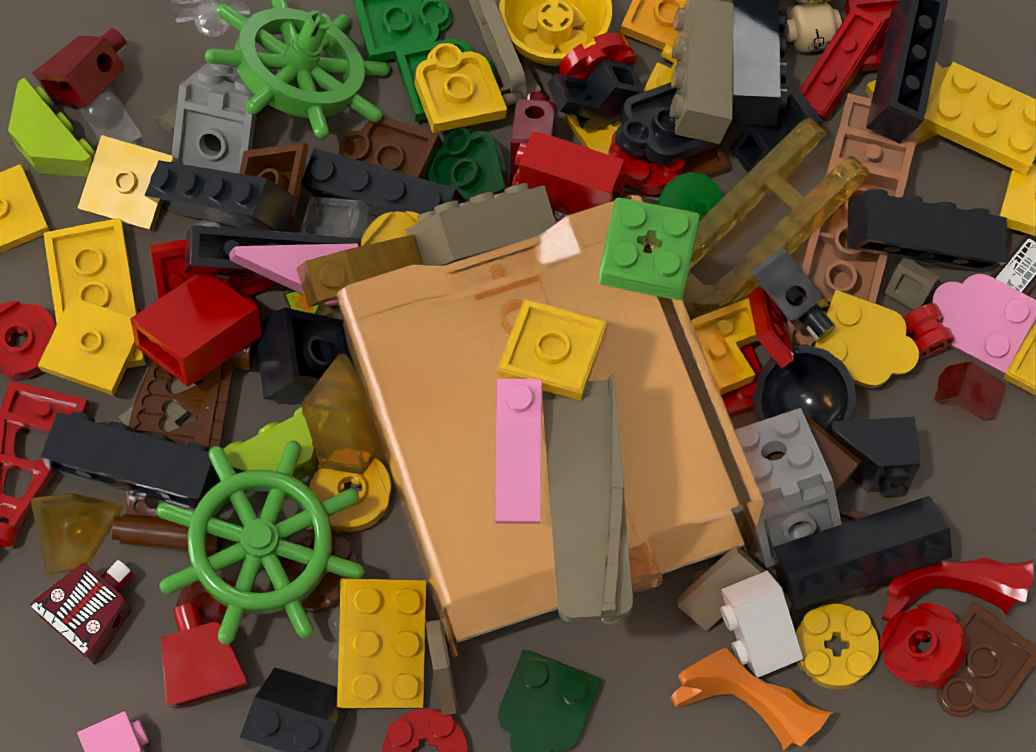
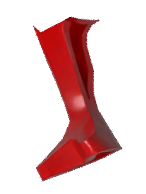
(983, 577)

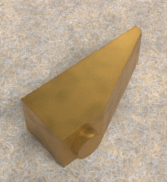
(330, 273)

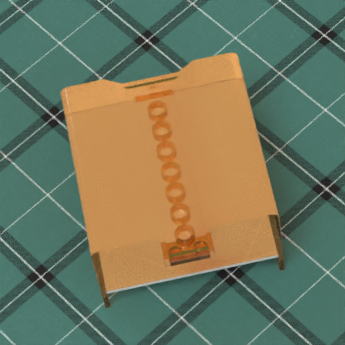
(429, 366)

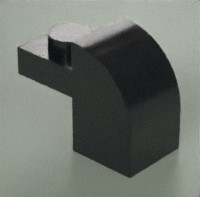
(599, 97)
(760, 140)

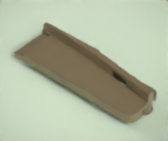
(509, 64)
(588, 504)

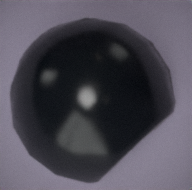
(811, 382)

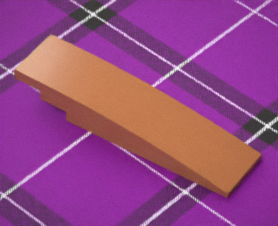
(827, 258)

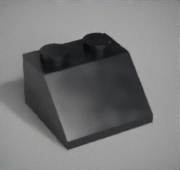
(296, 352)
(886, 450)
(293, 715)

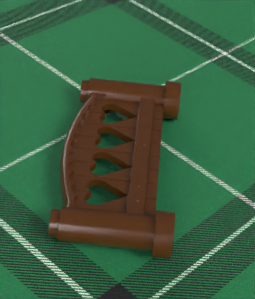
(209, 406)

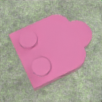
(986, 319)

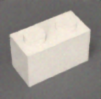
(761, 624)

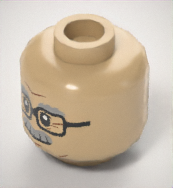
(812, 26)

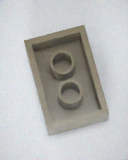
(482, 224)

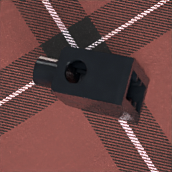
(785, 285)

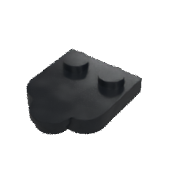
(651, 131)

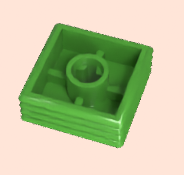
(654, 273)

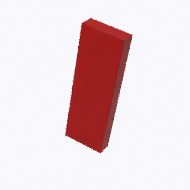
(842, 60)
(770, 327)

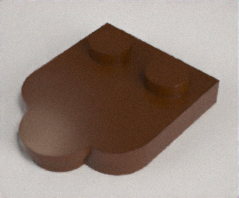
(392, 146)
(992, 667)

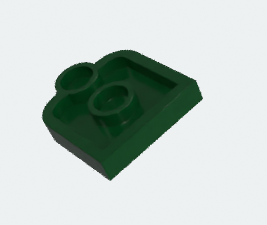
(470, 163)
(546, 705)

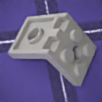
(213, 104)
(792, 487)

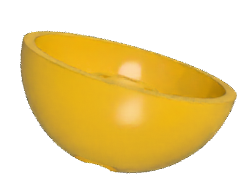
(552, 28)

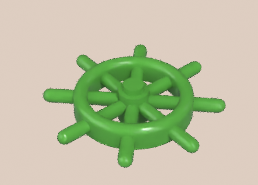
(298, 63)
(259, 542)

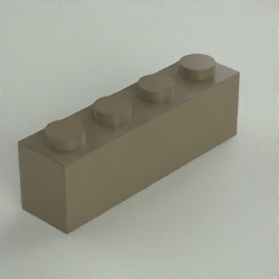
(703, 69)

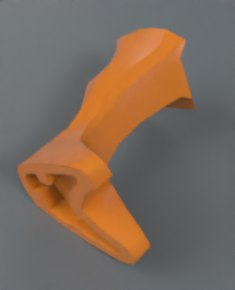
(778, 706)

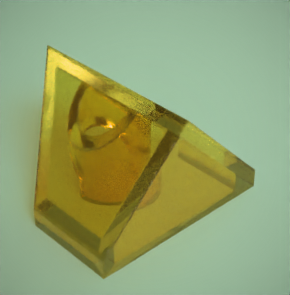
(71, 528)

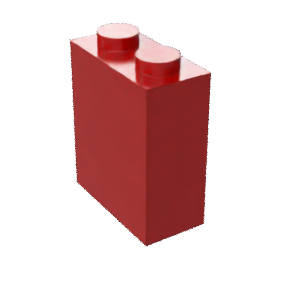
(571, 173)
(196, 327)

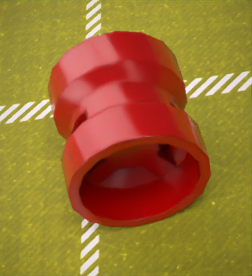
(927, 329)

